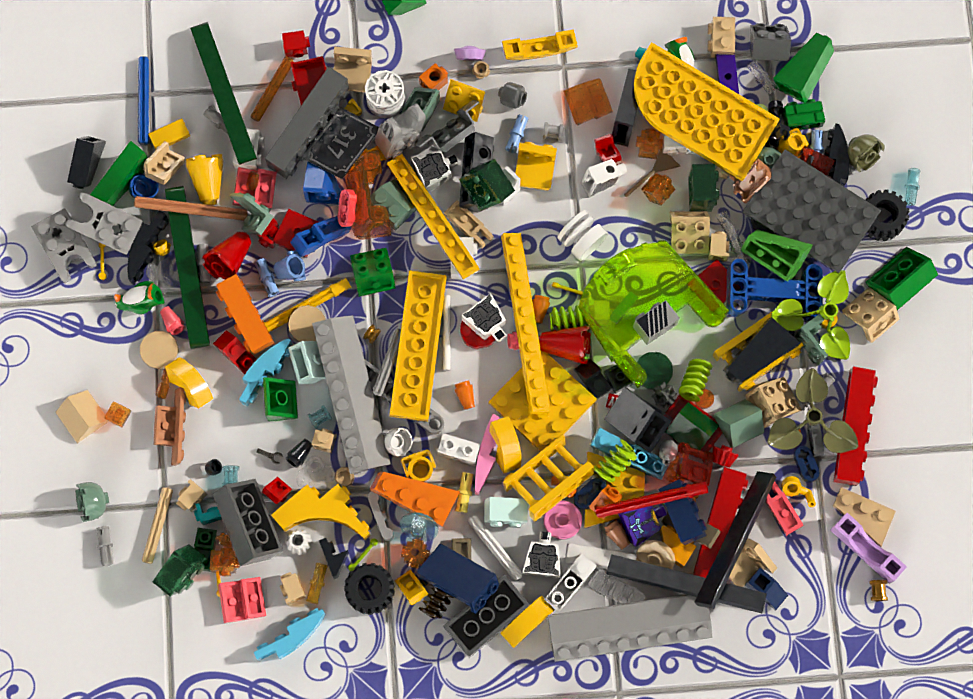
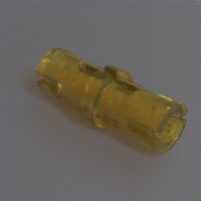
(320, 570)

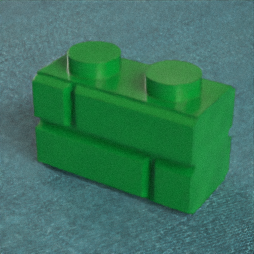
(803, 115)

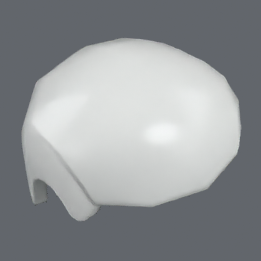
(398, 442)

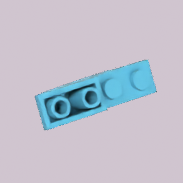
(268, 363)
(645, 462)
(299, 632)

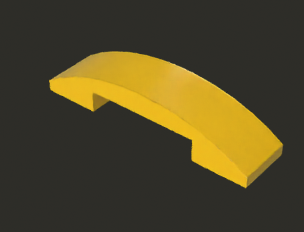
(539, 47)

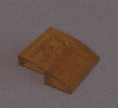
(588, 101)

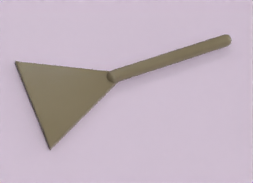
(662, 163)

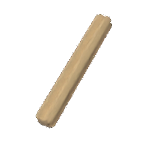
(157, 525)

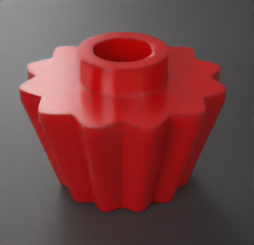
(724, 455)

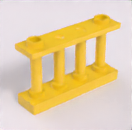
(739, 341)
(552, 495)

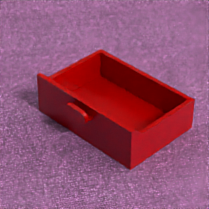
(307, 75)

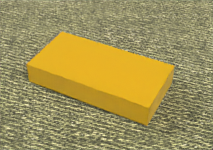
(170, 133)

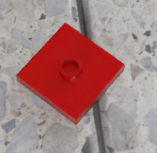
(290, 226)
(716, 279)

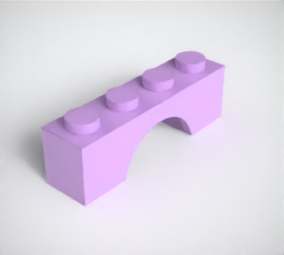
(880, 560)

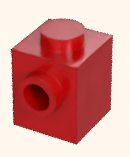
(295, 44)

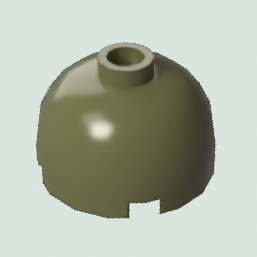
(864, 151)

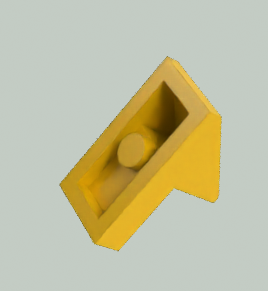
(411, 587)

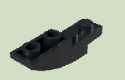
(839, 152)
(140, 251)

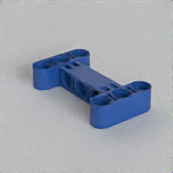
(771, 289)

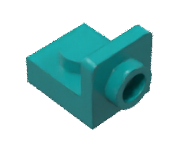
(212, 515)

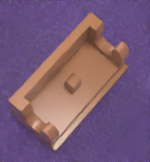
(755, 179)

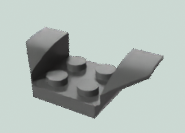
(454, 132)

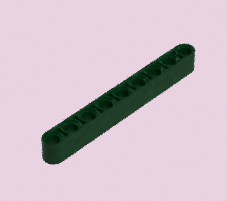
(223, 93)
(188, 272)

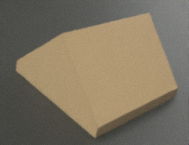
(81, 415)

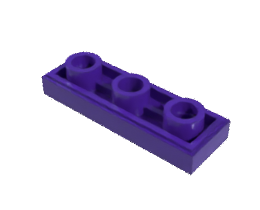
(727, 68)

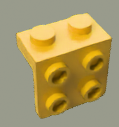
(535, 165)

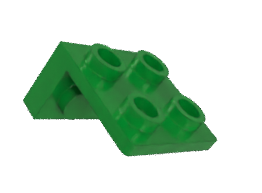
(372, 271)

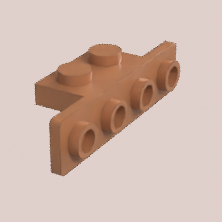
(169, 426)

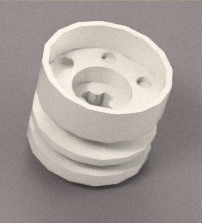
(389, 103)
(579, 231)

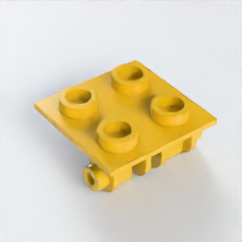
(461, 94)

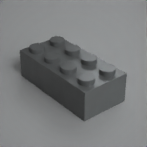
(247, 522)
(475, 630)

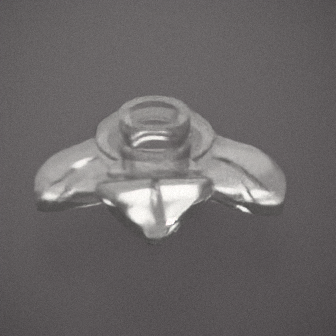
(163, 273)
(315, 477)

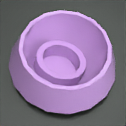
(469, 53)

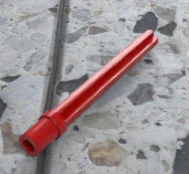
(652, 499)

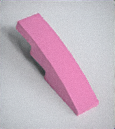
(485, 460)

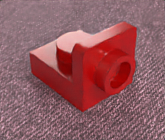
(270, 231)
(277, 490)

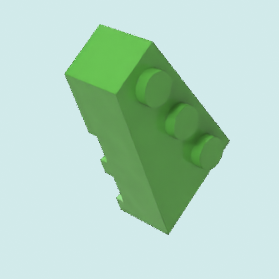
(776, 252)

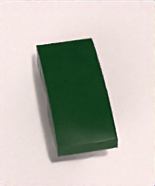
(204, 543)

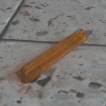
(271, 89)

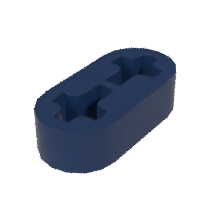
(811, 463)
(586, 490)

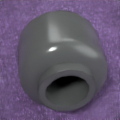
(512, 95)

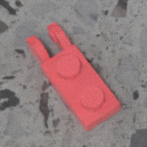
(783, 511)

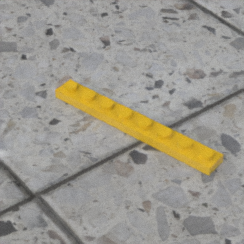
(433, 216)

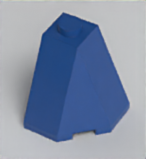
(320, 186)

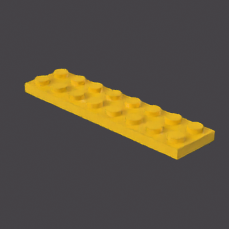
(418, 346)

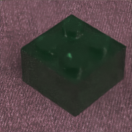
(487, 184)
(702, 187)
(180, 570)

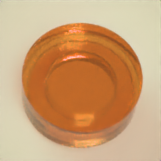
(252, 180)
(706, 399)

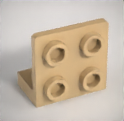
(354, 65)
(690, 231)
(872, 313)
(774, 400)
(749, 561)

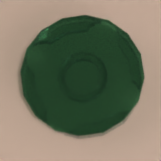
(657, 368)

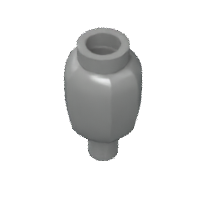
(668, 451)

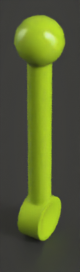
(373, 542)

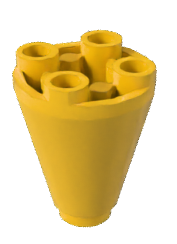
(206, 176)

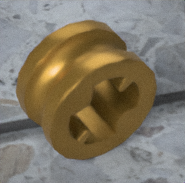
(371, 334)

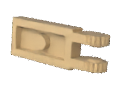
(467, 223)

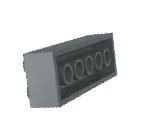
(308, 122)

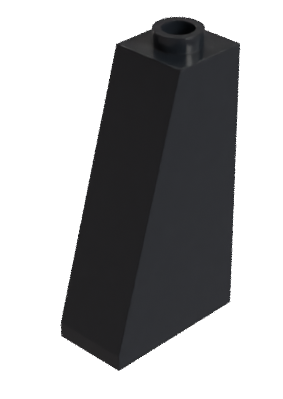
(626, 112)
(762, 348)

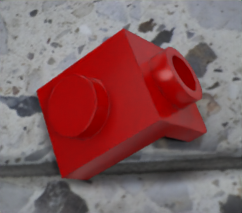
(606, 148)

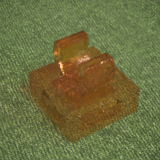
(117, 414)

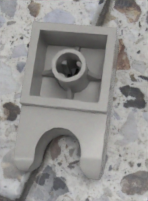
(400, 132)
(101, 222)
(65, 248)

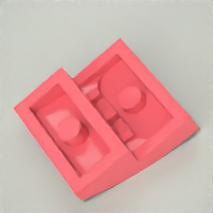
(265, 190)
(242, 600)

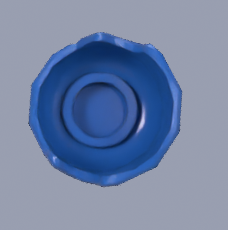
(143, 187)

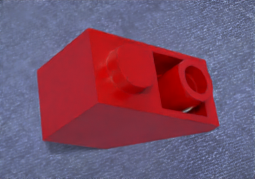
(234, 351)

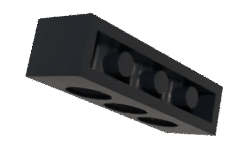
(477, 150)

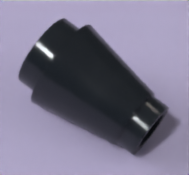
(299, 453)

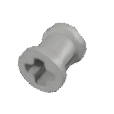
(553, 131)

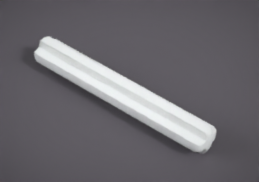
(495, 548)

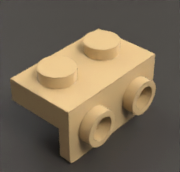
(722, 36)
(163, 164)

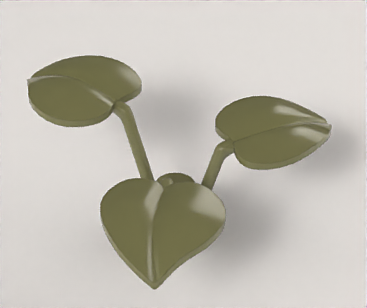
(786, 435)

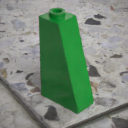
(805, 68)
(117, 179)

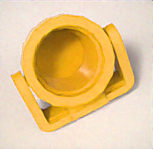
(793, 143)
(419, 466)

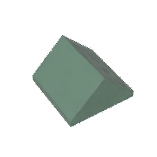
(427, 101)
(740, 422)

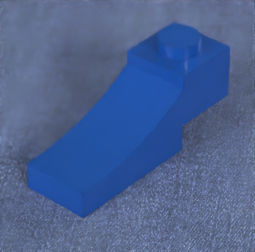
(318, 235)

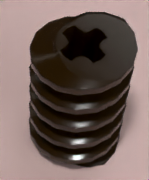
(436, 603)

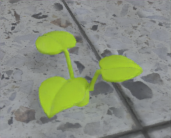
(835, 290)

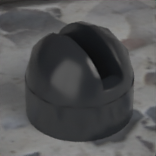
(213, 467)

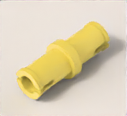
(465, 492)

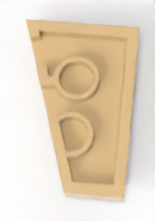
(870, 514)

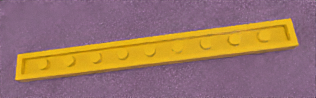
(525, 323)

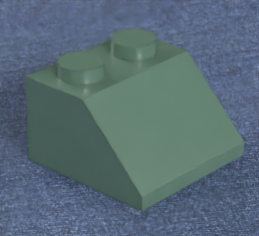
(395, 201)

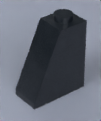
(85, 161)

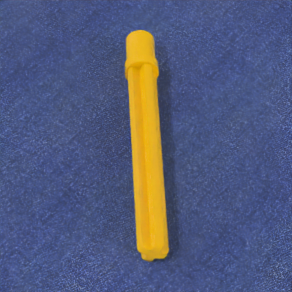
(315, 300)

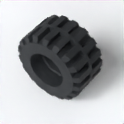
(898, 210)
(361, 573)

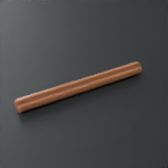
(190, 208)

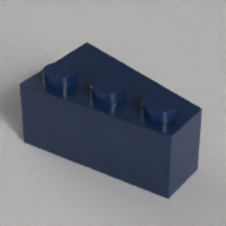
(685, 516)

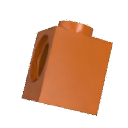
(434, 70)

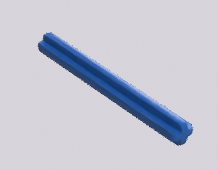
(143, 100)

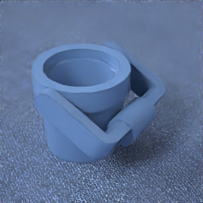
(290, 267)

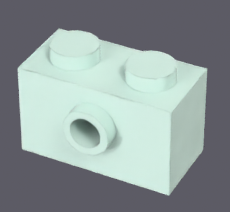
(307, 362)
(505, 511)

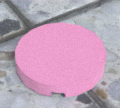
(563, 520)

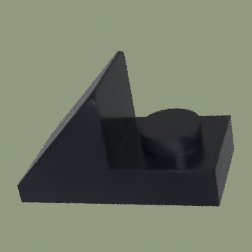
(593, 378)
(334, 562)

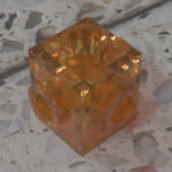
(649, 143)
(658, 188)
(219, 557)
(411, 560)

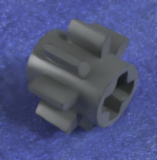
(664, 395)

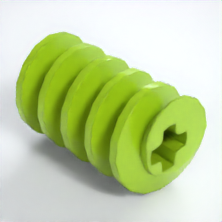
(566, 318)
(694, 379)
(617, 462)

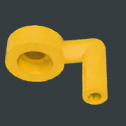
(796, 488)

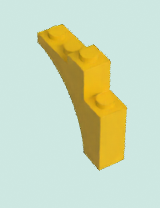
(307, 507)

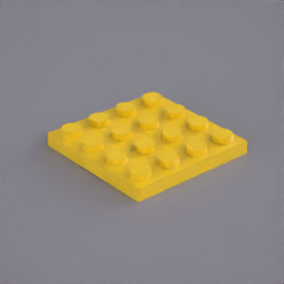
(566, 399)

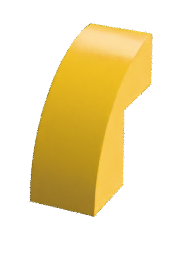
(186, 376)
(508, 450)
(527, 621)

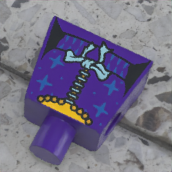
(641, 523)

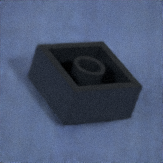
(617, 379)

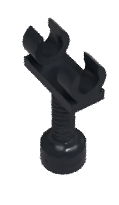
(776, 108)

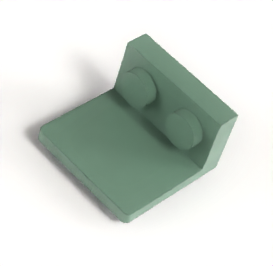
(260, 216)
(805, 335)

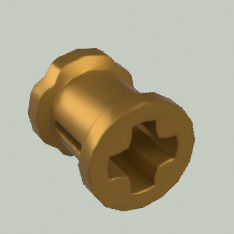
(878, 590)

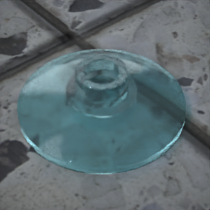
(419, 526)

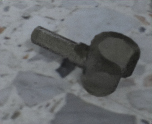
(269, 455)

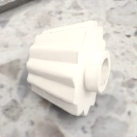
(298, 534)

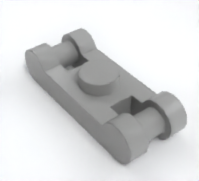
(380, 516)

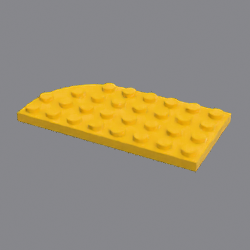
(701, 112)

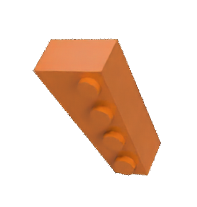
(245, 314)
(416, 495)

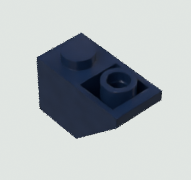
(765, 583)

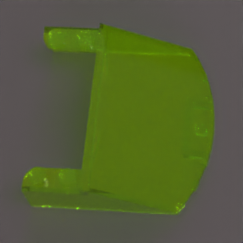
(632, 285)

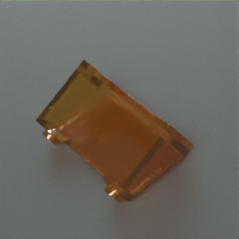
(369, 220)

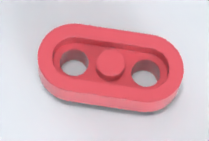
(346, 207)

